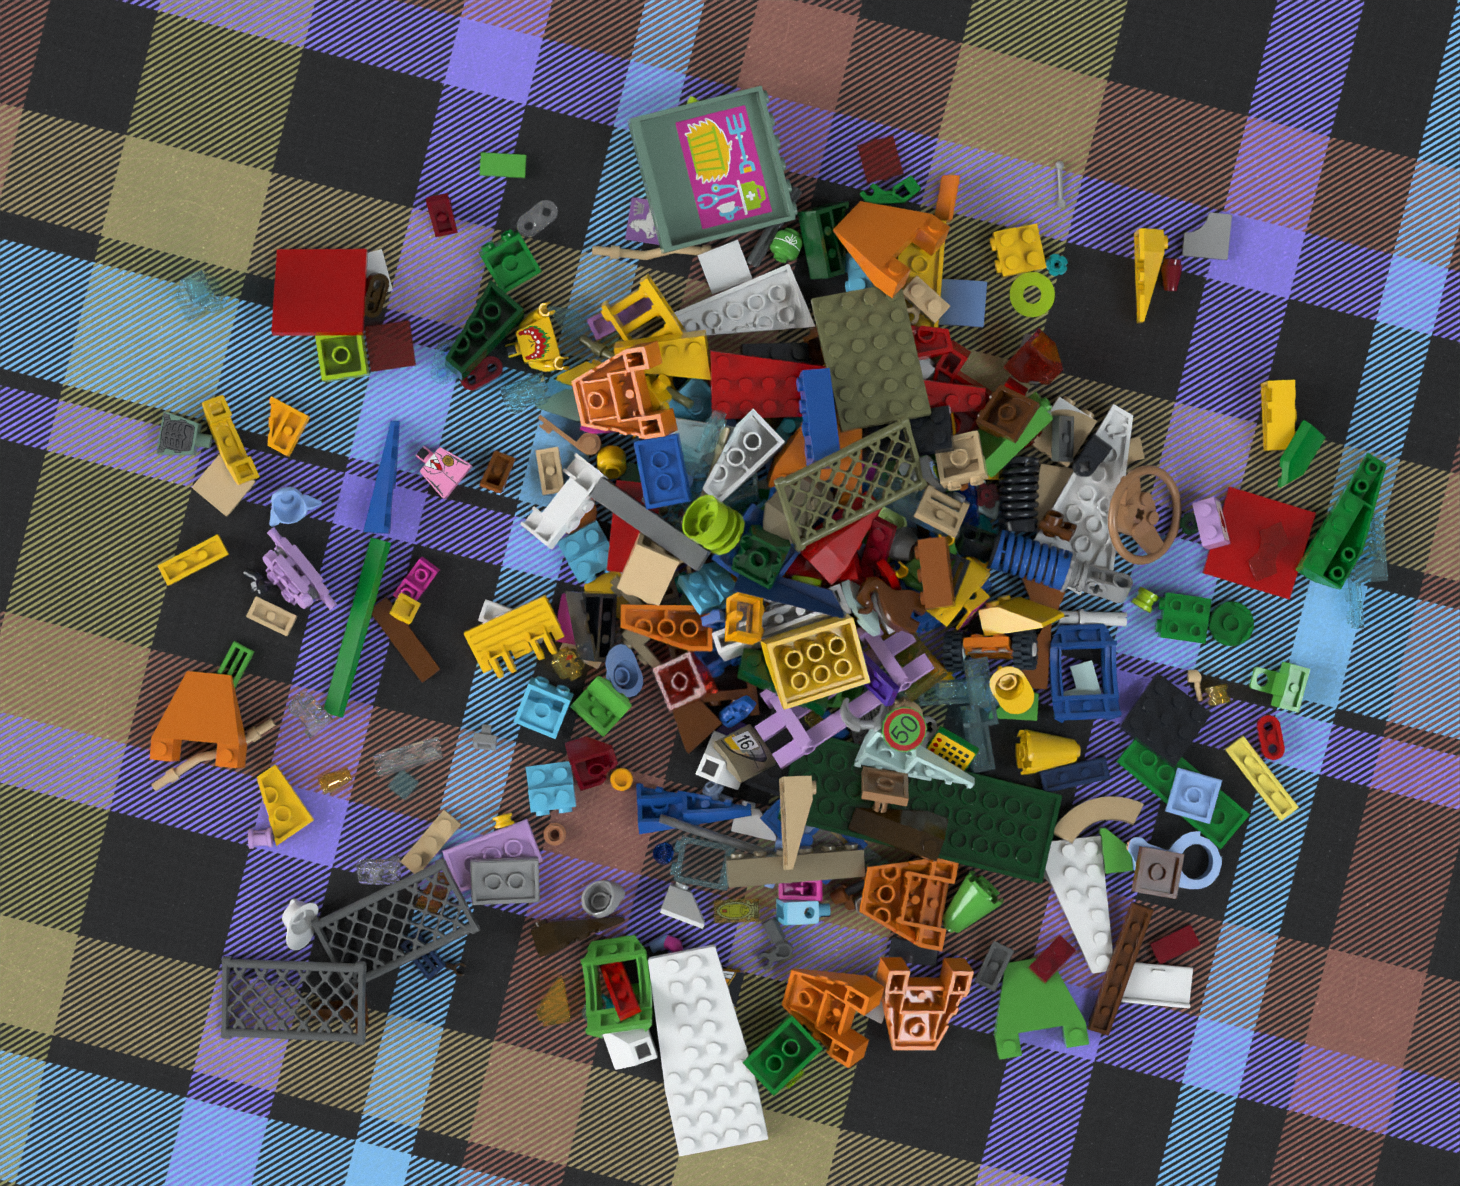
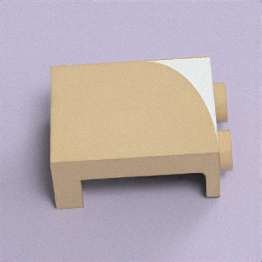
(1082, 427)

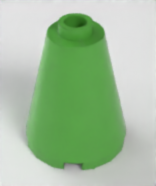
(971, 902)

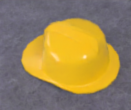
(1012, 689)

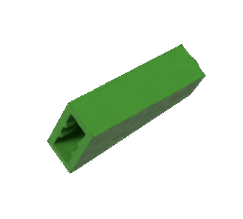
(1000, 450)

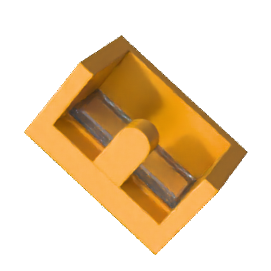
(744, 618)

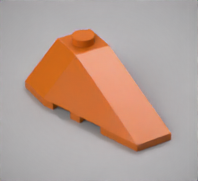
(670, 624)

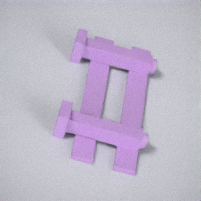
(806, 741)

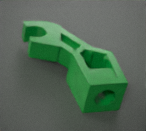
(889, 197)

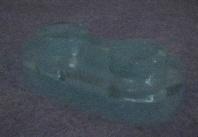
(439, 363)

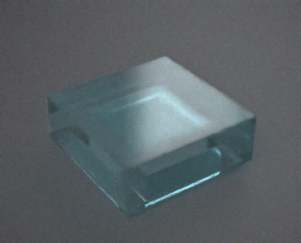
(403, 784)

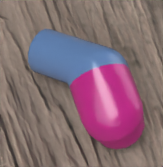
(667, 942)

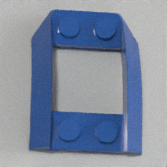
(1085, 706)

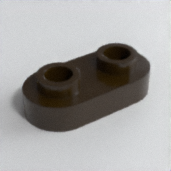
(375, 295)

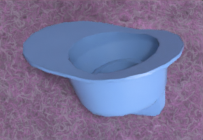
(623, 670)

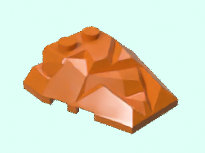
(910, 899)

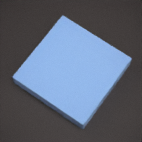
(1193, 795)

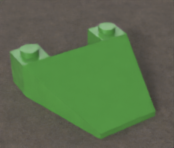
(1031, 1005)

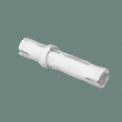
(1083, 617)

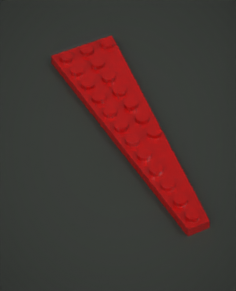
(771, 389)

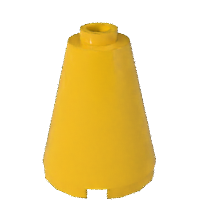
(1044, 751)

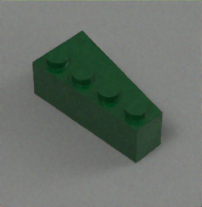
(485, 328)
(755, 671)

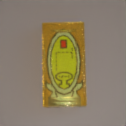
(736, 910)

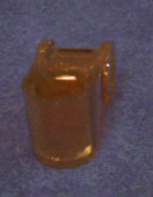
(441, 892)

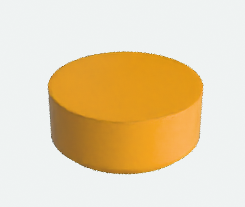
(621, 779)

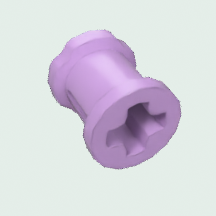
(260, 838)

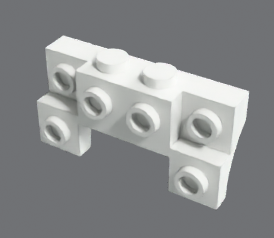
(567, 506)

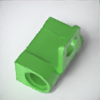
(1286, 686)

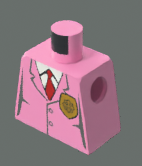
(442, 469)

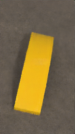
(228, 441)

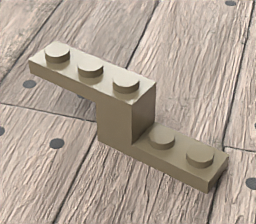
(633, 639)

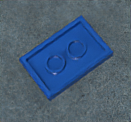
(662, 471)

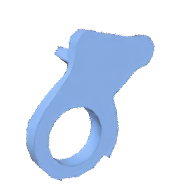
(1179, 846)

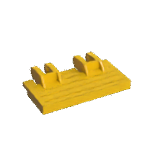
(514, 632)

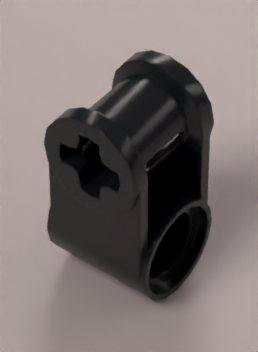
(1094, 453)

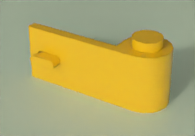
(973, 581)

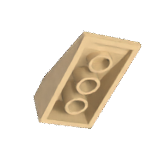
(795, 803)

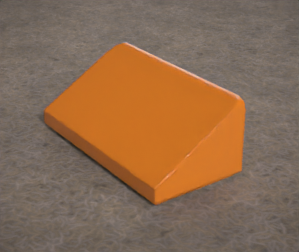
(947, 197)

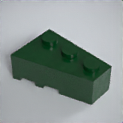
(822, 247)

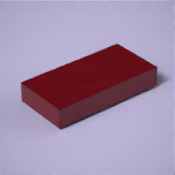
(1174, 944)

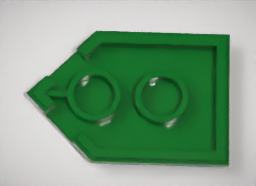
(1299, 453)

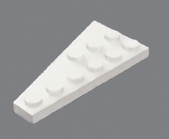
(754, 306)
(1080, 886)

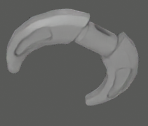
(853, 722)

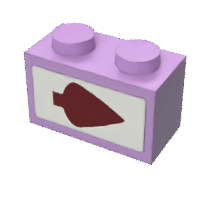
(1211, 523)

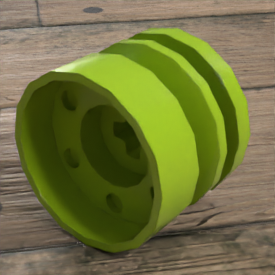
(713, 524)

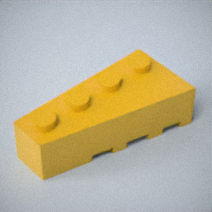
(681, 354)

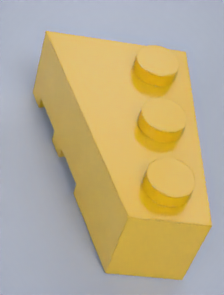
(1278, 414)

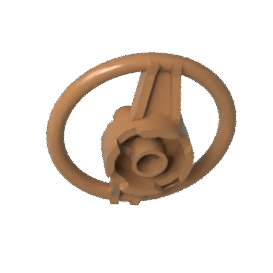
(1136, 514)

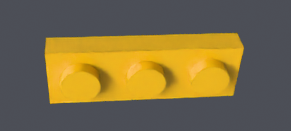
(193, 560)

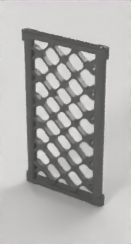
(440, 865)
(358, 967)

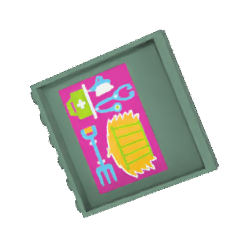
(712, 169)

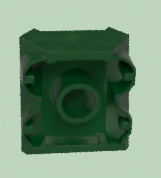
(761, 556)

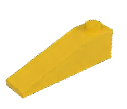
(1148, 252)

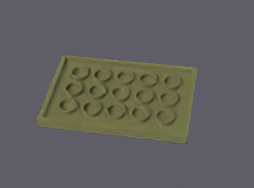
(870, 358)

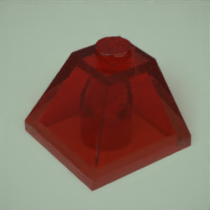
(684, 681)

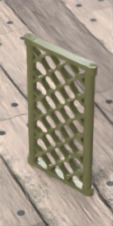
(868, 505)

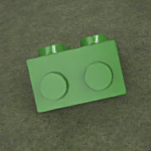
(601, 705)

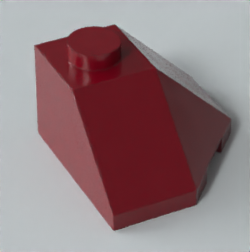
(590, 761)

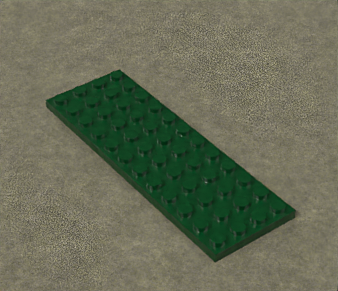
(988, 827)

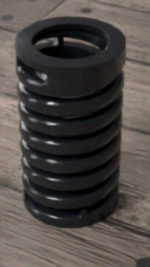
(1015, 495)

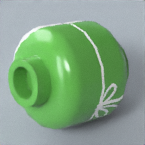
(786, 245)

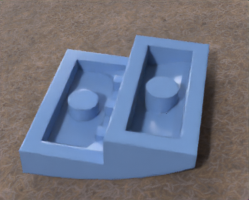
(966, 302)

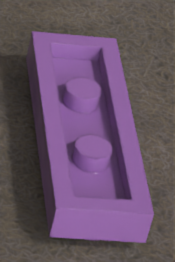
(602, 328)

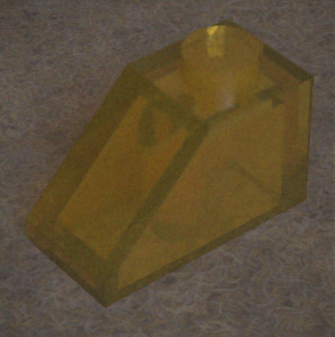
(554, 1005)

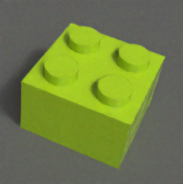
(342, 357)

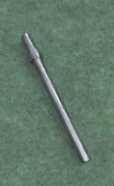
(712, 835)

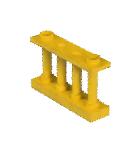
(659, 308)

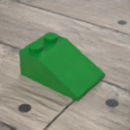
(782, 1054)

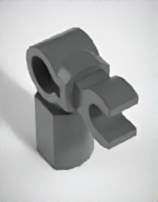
(782, 950)

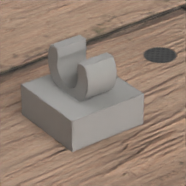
(485, 739)

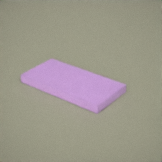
(508, 842)

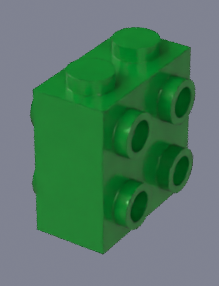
(1183, 617)

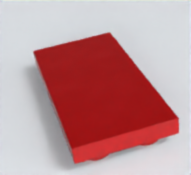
(622, 533)

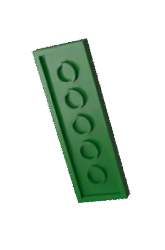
(1159, 779)

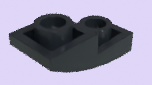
(911, 953)

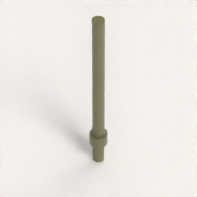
(601, 350)

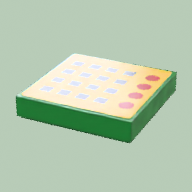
(952, 748)

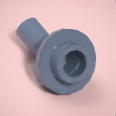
(714, 790)

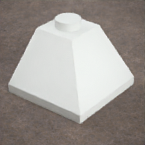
(682, 905)

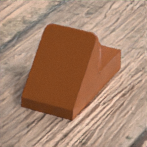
(497, 472)

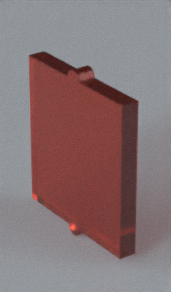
(880, 159)

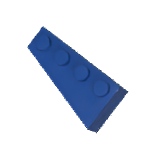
(818, 414)

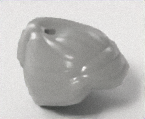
(602, 898)

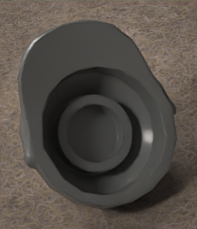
(904, 544)

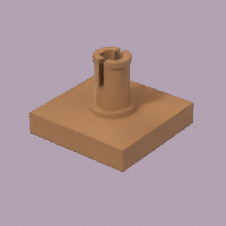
(884, 787)

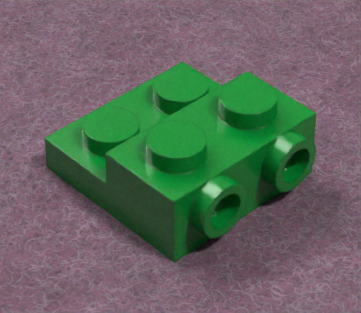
(509, 260)

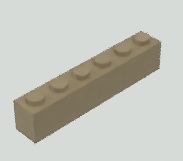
(810, 865)

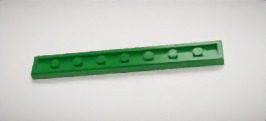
(357, 627)

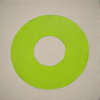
(1032, 279)

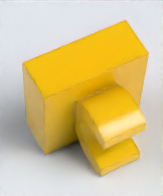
(405, 608)

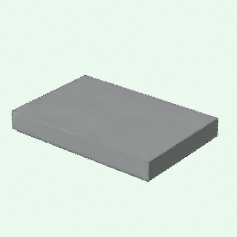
(505, 880)

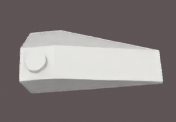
(744, 454)

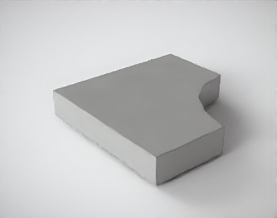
(1210, 240)

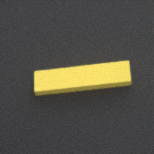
(1261, 778)

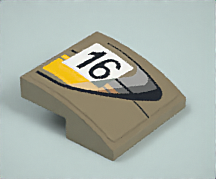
(745, 753)

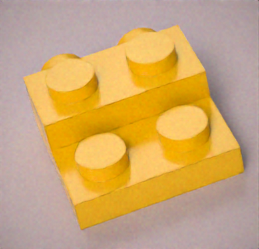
(1018, 250)

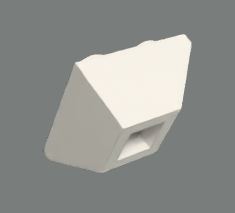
(714, 765)
(630, 1047)

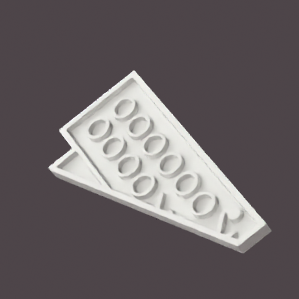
(1087, 499)

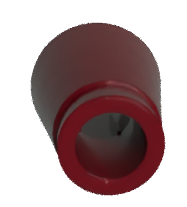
(1171, 273)

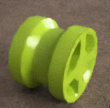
(1145, 599)

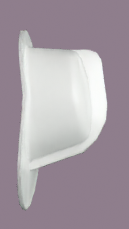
(298, 923)

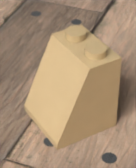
(648, 571)

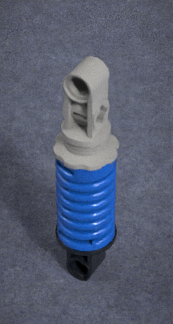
(1042, 562)

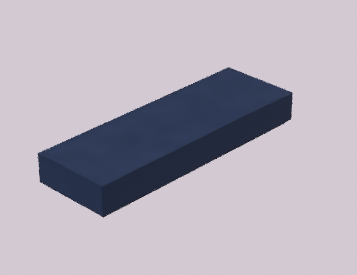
(1074, 774)

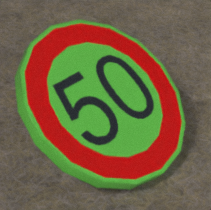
(904, 729)

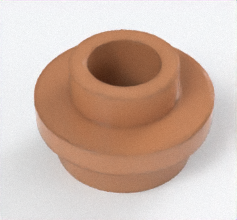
(554, 841)

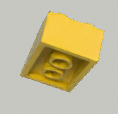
(1015, 615)

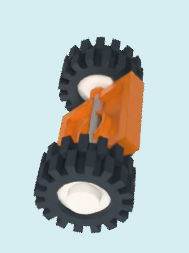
(1022, 649)

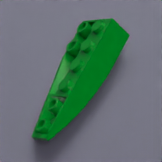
(1345, 528)

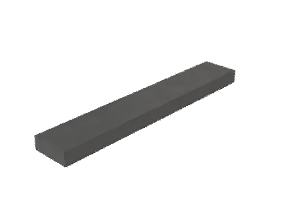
(650, 523)

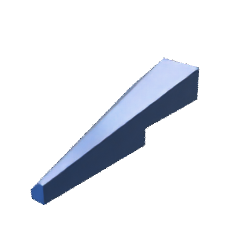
(380, 507)
(683, 806)

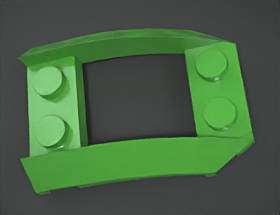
(612, 950)

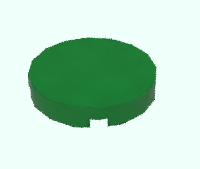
(1231, 623)

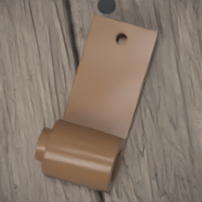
(587, 443)

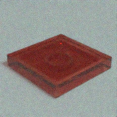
(390, 346)

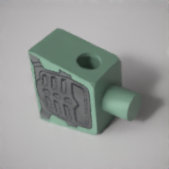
(181, 436)

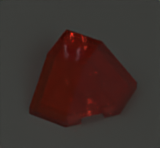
(1036, 360)

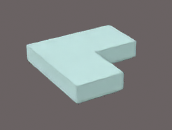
(1084, 680)

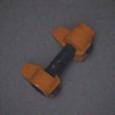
(844, 893)

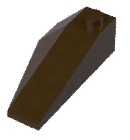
(908, 830)
(558, 933)

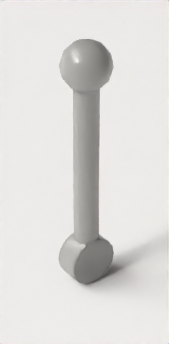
(1060, 203)

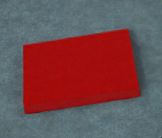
(319, 292)
(1244, 518)

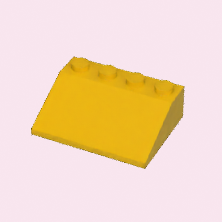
(815, 661)

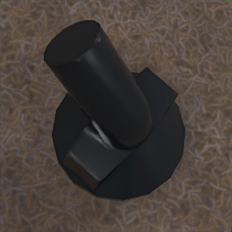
(260, 584)

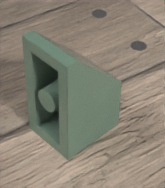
(562, 404)

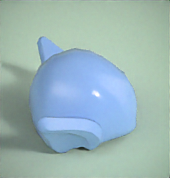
(290, 506)

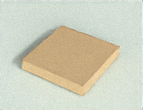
(220, 488)

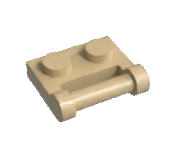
(939, 515)

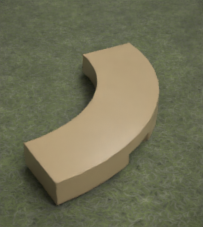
(1094, 811)

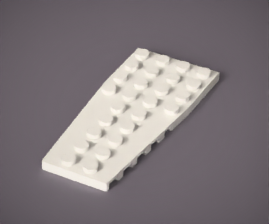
(702, 1053)

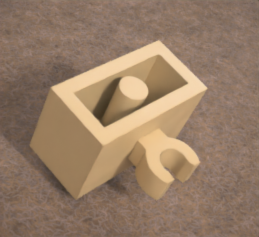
(924, 301)

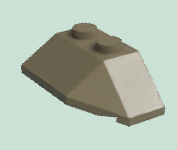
(774, 518)

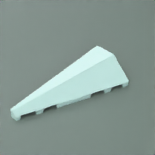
(916, 763)

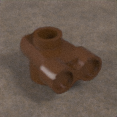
(1053, 526)

